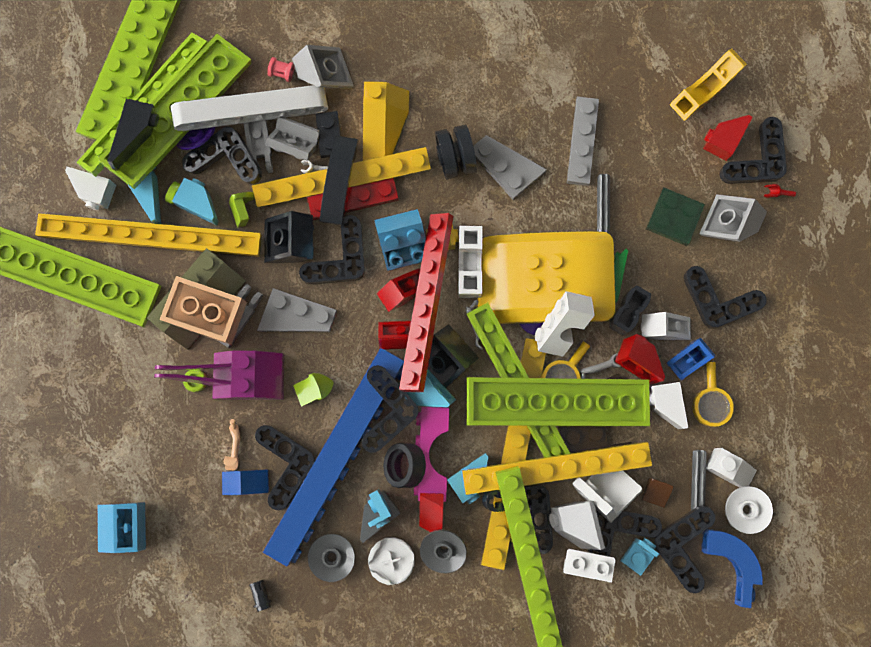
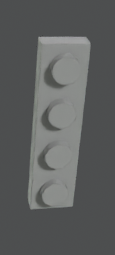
(582, 141)

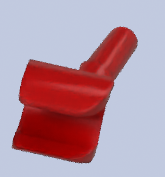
(775, 191)

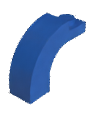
(743, 560)

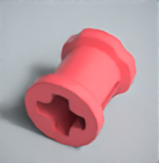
(281, 69)

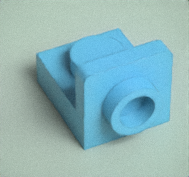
(379, 505)
(639, 555)

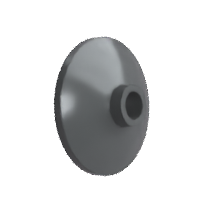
(439, 559)
(321, 565)

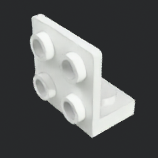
(609, 491)

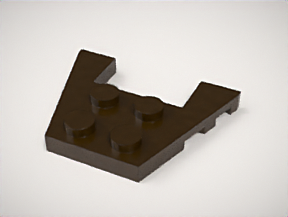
(586, 437)

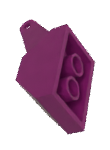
(238, 375)

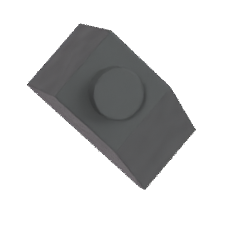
(369, 515)

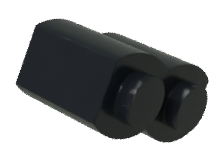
(628, 315)

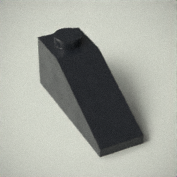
(132, 131)

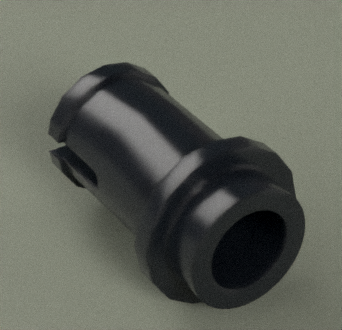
(260, 595)

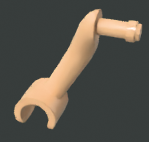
(232, 462)

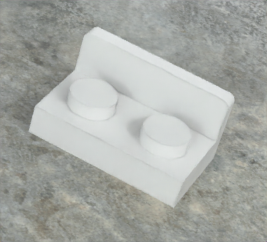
(589, 565)

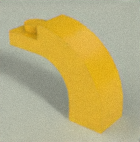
(709, 85)

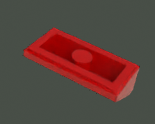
(393, 334)
(431, 511)

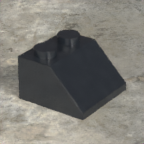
(288, 238)
(449, 356)

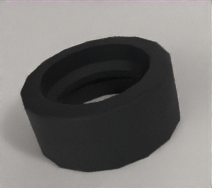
(416, 467)

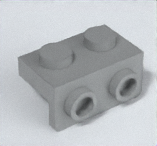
(293, 138)

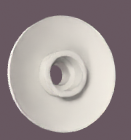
(759, 514)

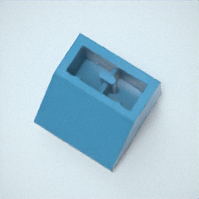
(401, 239)
(121, 527)

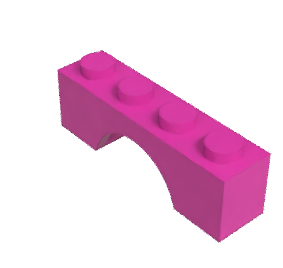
(433, 423)

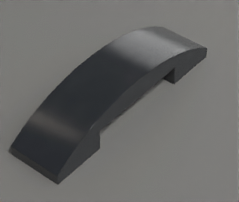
(337, 180)

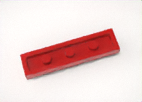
(360, 196)

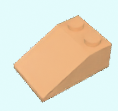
(203, 310)

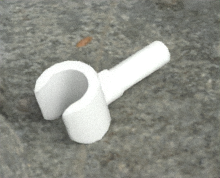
(312, 168)

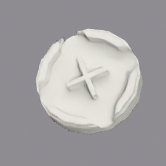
(391, 560)

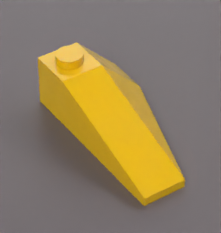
(383, 118)

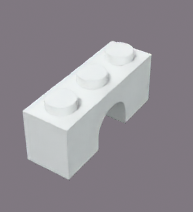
(470, 262)
(569, 312)

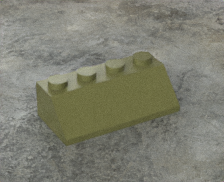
(207, 271)

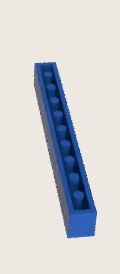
(332, 463)

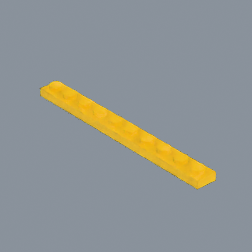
(148, 235)
(514, 450)

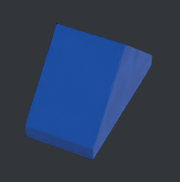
(690, 358)
(245, 482)

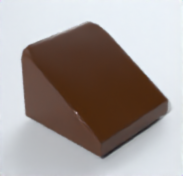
(657, 492)

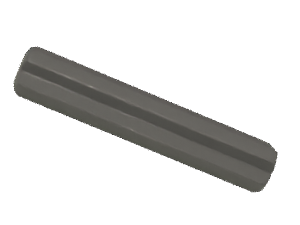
(603, 203)
(698, 480)

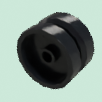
(456, 151)

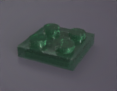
(675, 216)

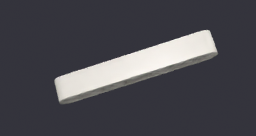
(248, 107)

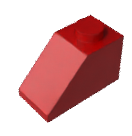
(726, 137)
(399, 290)
(640, 359)

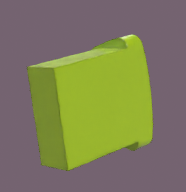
(238, 208)
(313, 388)

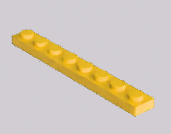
(361, 173)
(562, 466)

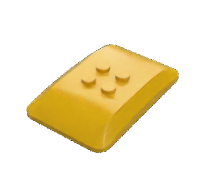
(534, 270)

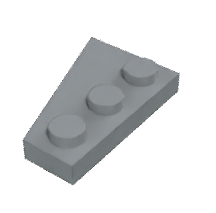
(506, 166)
(292, 313)

